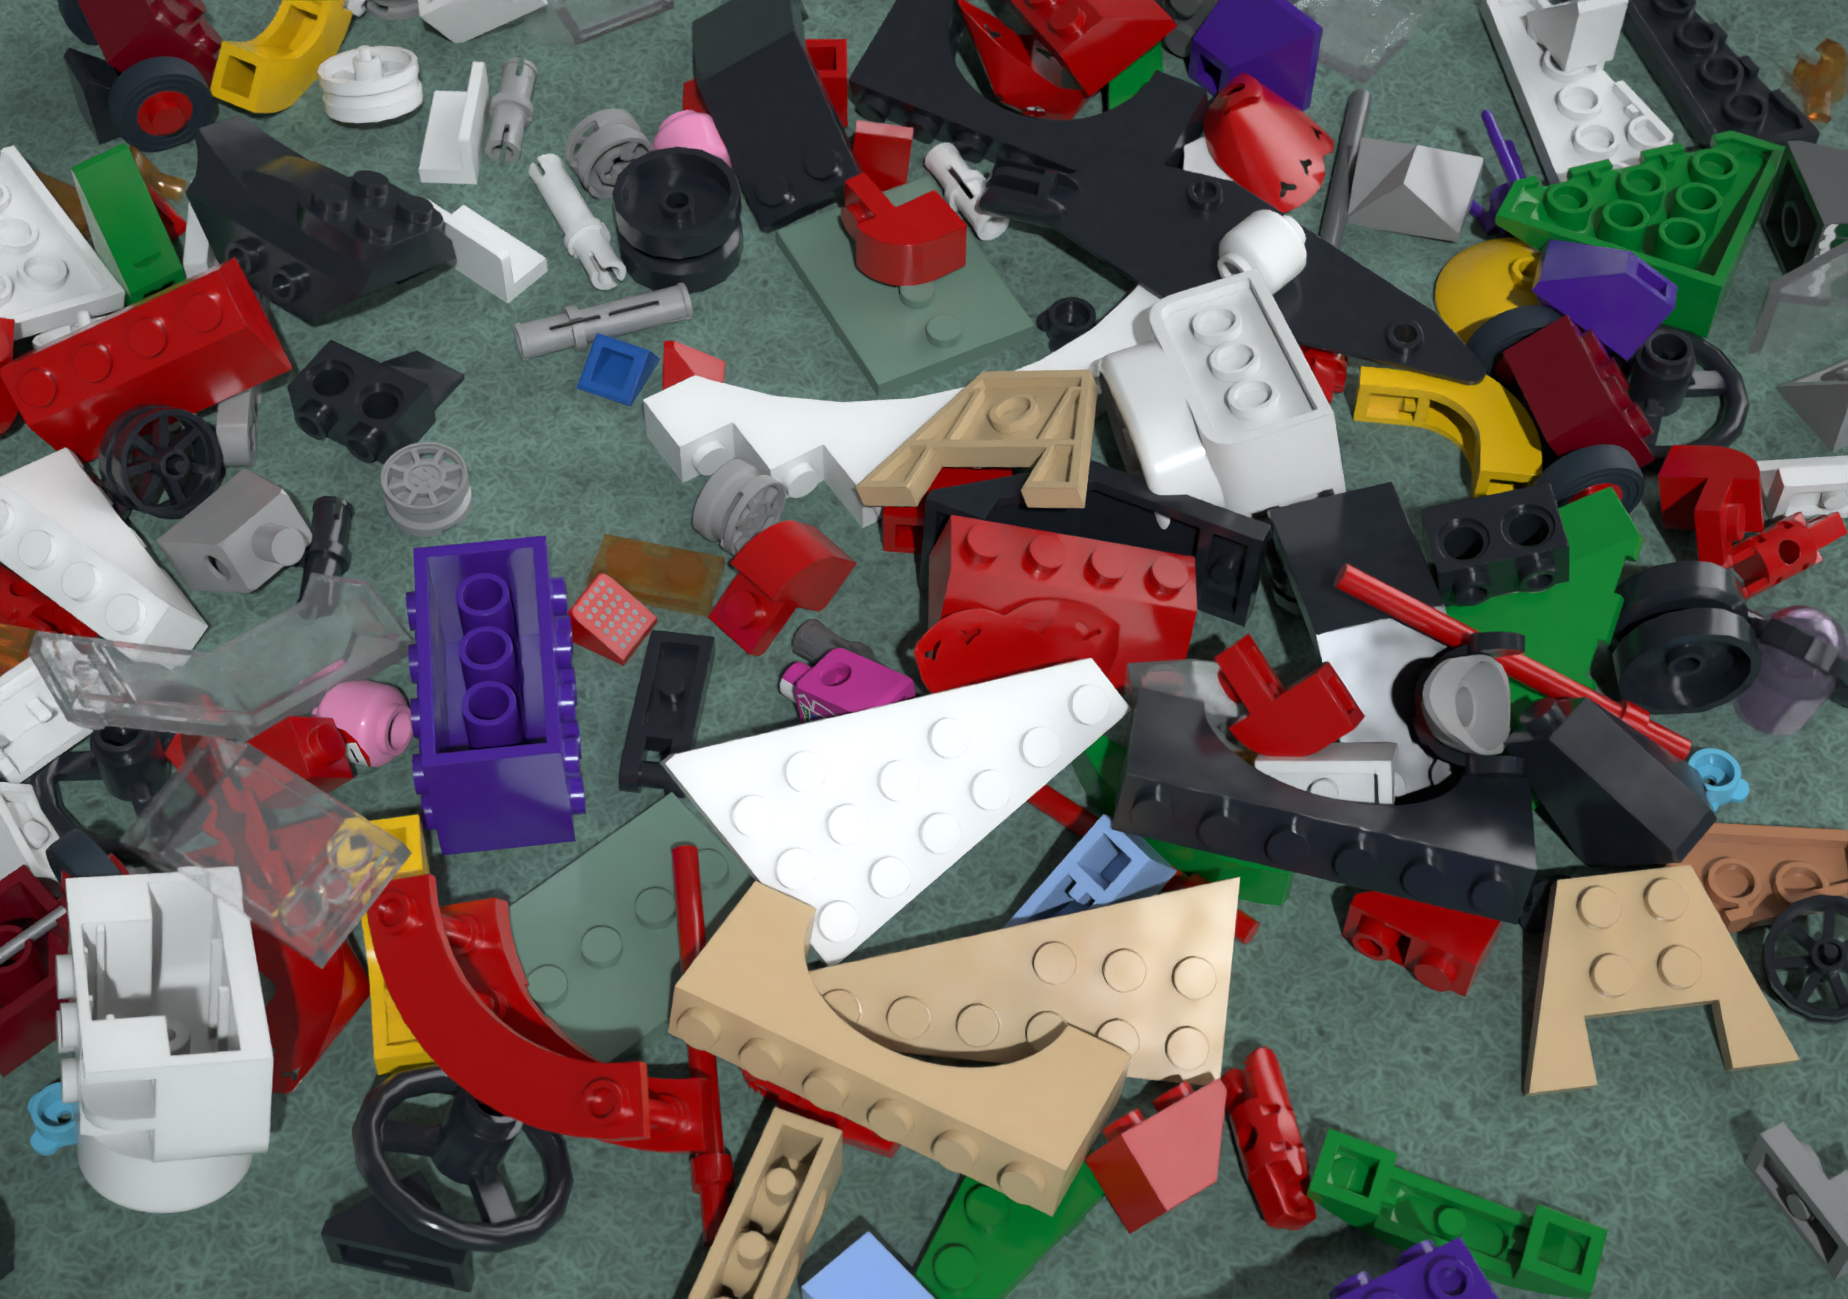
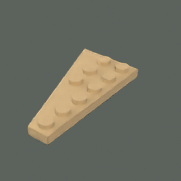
(1127, 972)

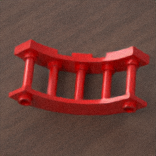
(471, 1012)

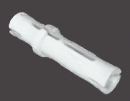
(584, 234)

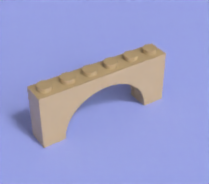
(1002, 1125)

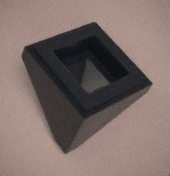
(438, 376)

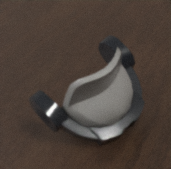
(1467, 705)

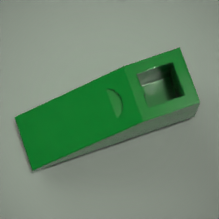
(126, 224)

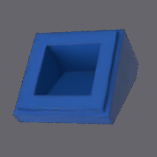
(616, 369)

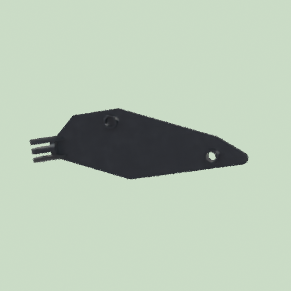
(1165, 235)

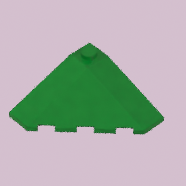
(1672, 211)
(1572, 616)

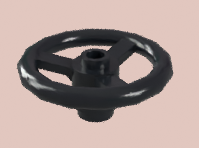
(1665, 375)
(128, 763)
(466, 1150)

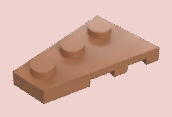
(1764, 869)

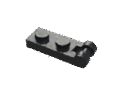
(666, 707)

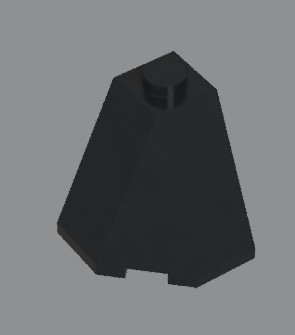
(1610, 785)

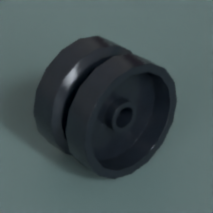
(678, 219)
(1683, 639)

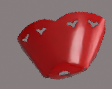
(1018, 70)
(1265, 141)
(1010, 646)
(308, 1003)

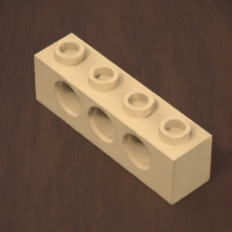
(774, 1211)

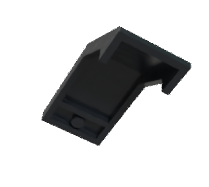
(772, 108)
(1121, 511)
(1366, 647)

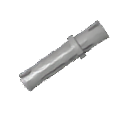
(615, 318)

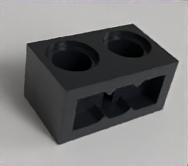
(360, 403)
(1492, 533)

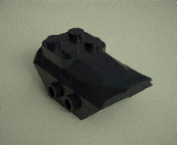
(304, 227)

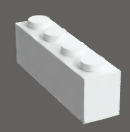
(84, 557)

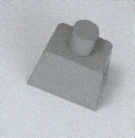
(237, 537)

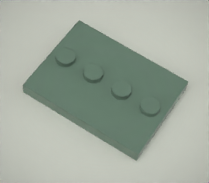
(904, 330)
(606, 932)

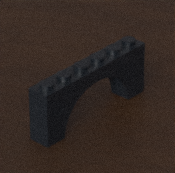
(915, 82)
(1451, 852)

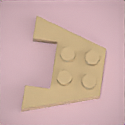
(1000, 421)
(1640, 948)

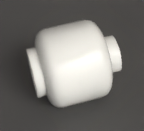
(1266, 243)

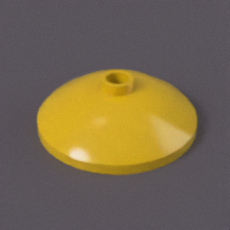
(1485, 283)

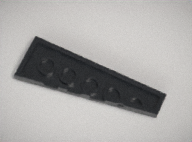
(1707, 79)

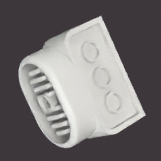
(1223, 403)
(162, 1041)

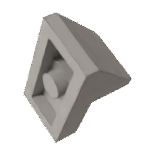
(1804, 1194)

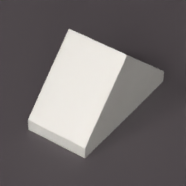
(1579, 31)

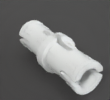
(951, 171)

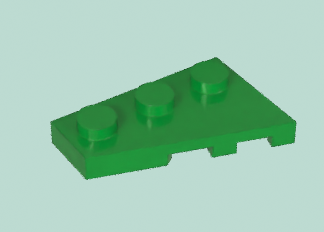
(994, 1242)

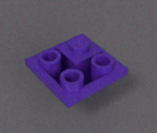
(1261, 39)
(1604, 292)

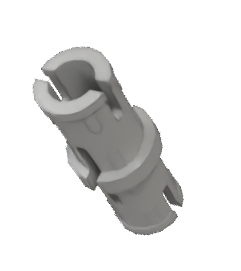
(511, 110)

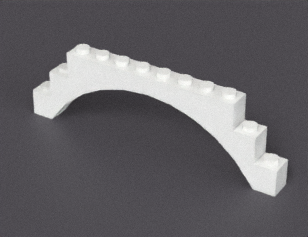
(809, 440)

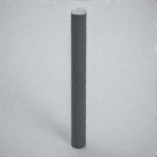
(1344, 170)

